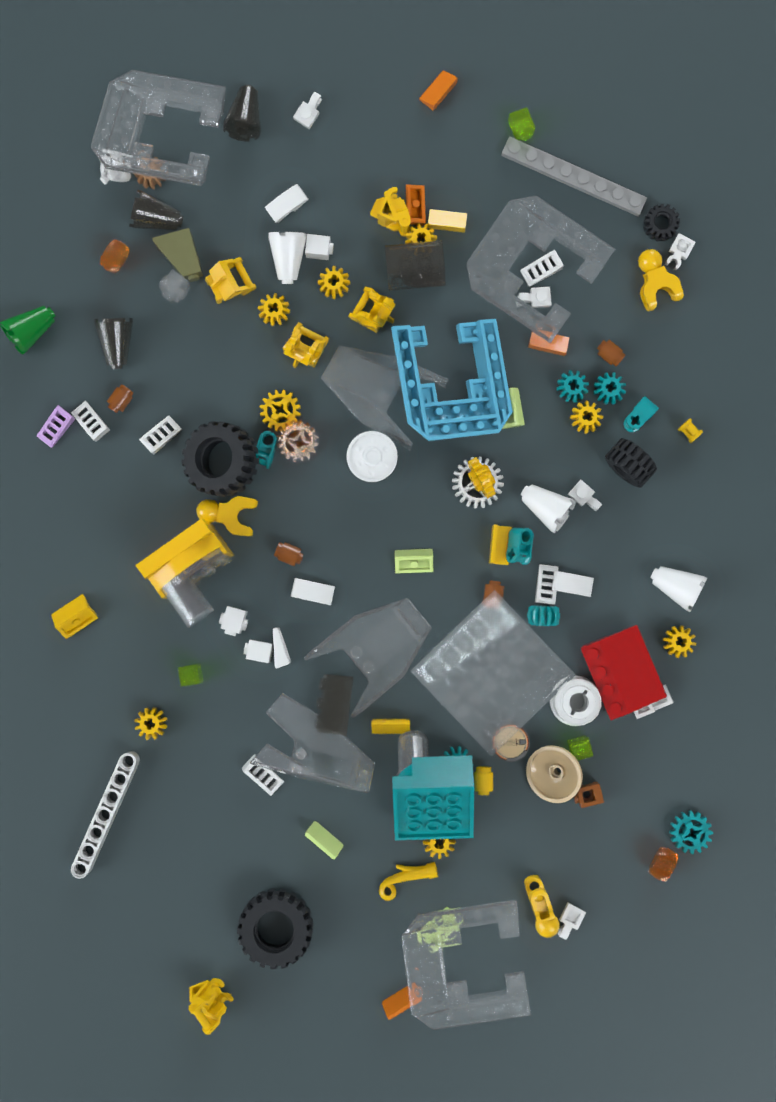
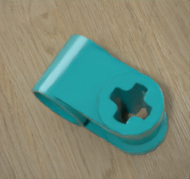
(642, 412)
(266, 451)
(520, 544)

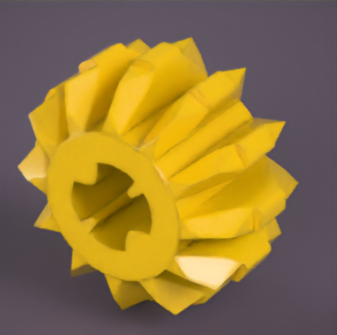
(420, 232)
(327, 279)
(273, 303)
(587, 410)
(679, 649)
(145, 727)
(439, 849)

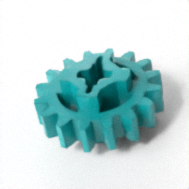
(683, 834)

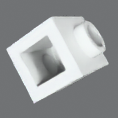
(233, 621)

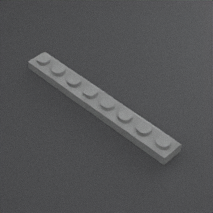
(574, 176)

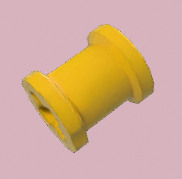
(690, 430)

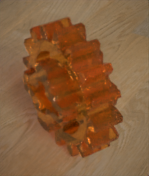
(296, 448)

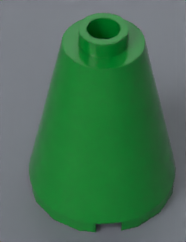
(28, 327)

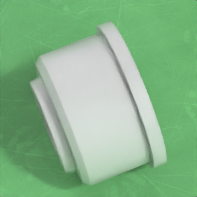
(372, 456)
(577, 702)

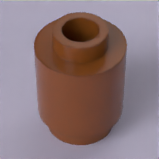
(610, 352)
(120, 398)
(289, 554)
(493, 585)

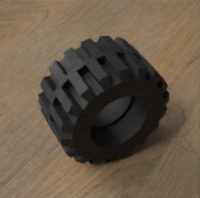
(631, 462)

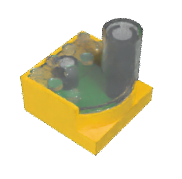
(181, 564)

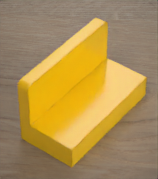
(499, 545)
(73, 616)

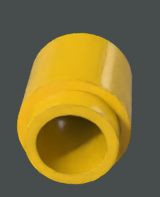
(483, 780)

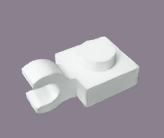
(307, 113)
(538, 297)
(583, 494)
(572, 918)

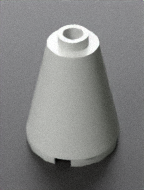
(287, 254)
(548, 506)
(679, 585)

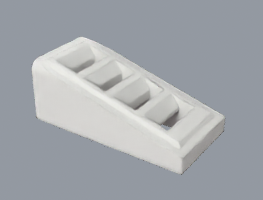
(552, 270)
(98, 433)
(159, 444)
(538, 599)
(281, 654)
(246, 769)

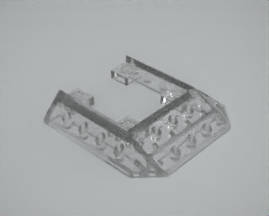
(124, 114)
(517, 225)
(447, 1003)

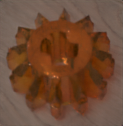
(114, 256)
(663, 864)

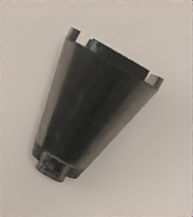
(244, 116)
(154, 214)
(115, 340)

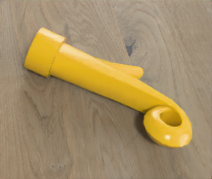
(408, 874)

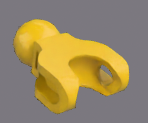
(656, 279)
(227, 513)
(546, 922)

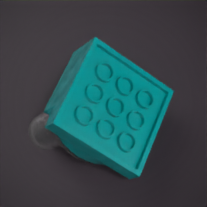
(431, 793)

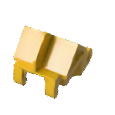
(392, 212)
(223, 282)
(379, 313)
(301, 352)
(208, 1003)

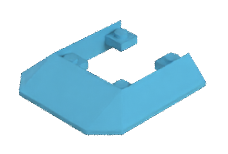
(488, 395)

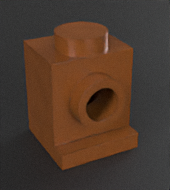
(593, 799)

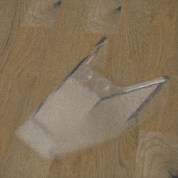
(368, 385)
(380, 645)
(315, 755)

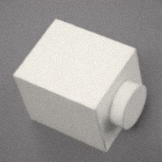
(318, 247)
(258, 651)

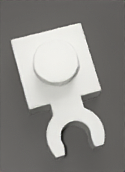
(680, 249)

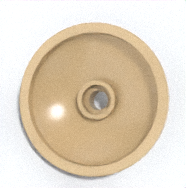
(545, 778)

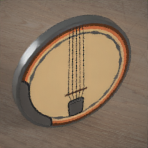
(515, 747)

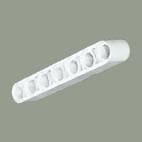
(99, 821)

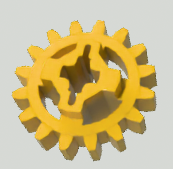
(285, 403)
(481, 477)

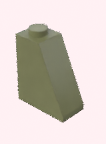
(181, 253)

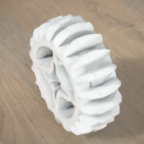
(463, 491)

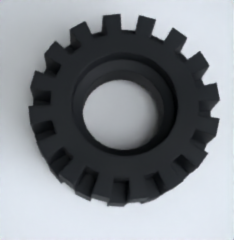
(666, 212)

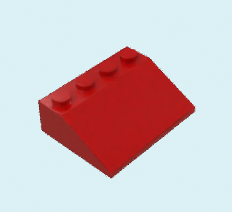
(623, 672)

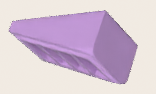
(50, 423)

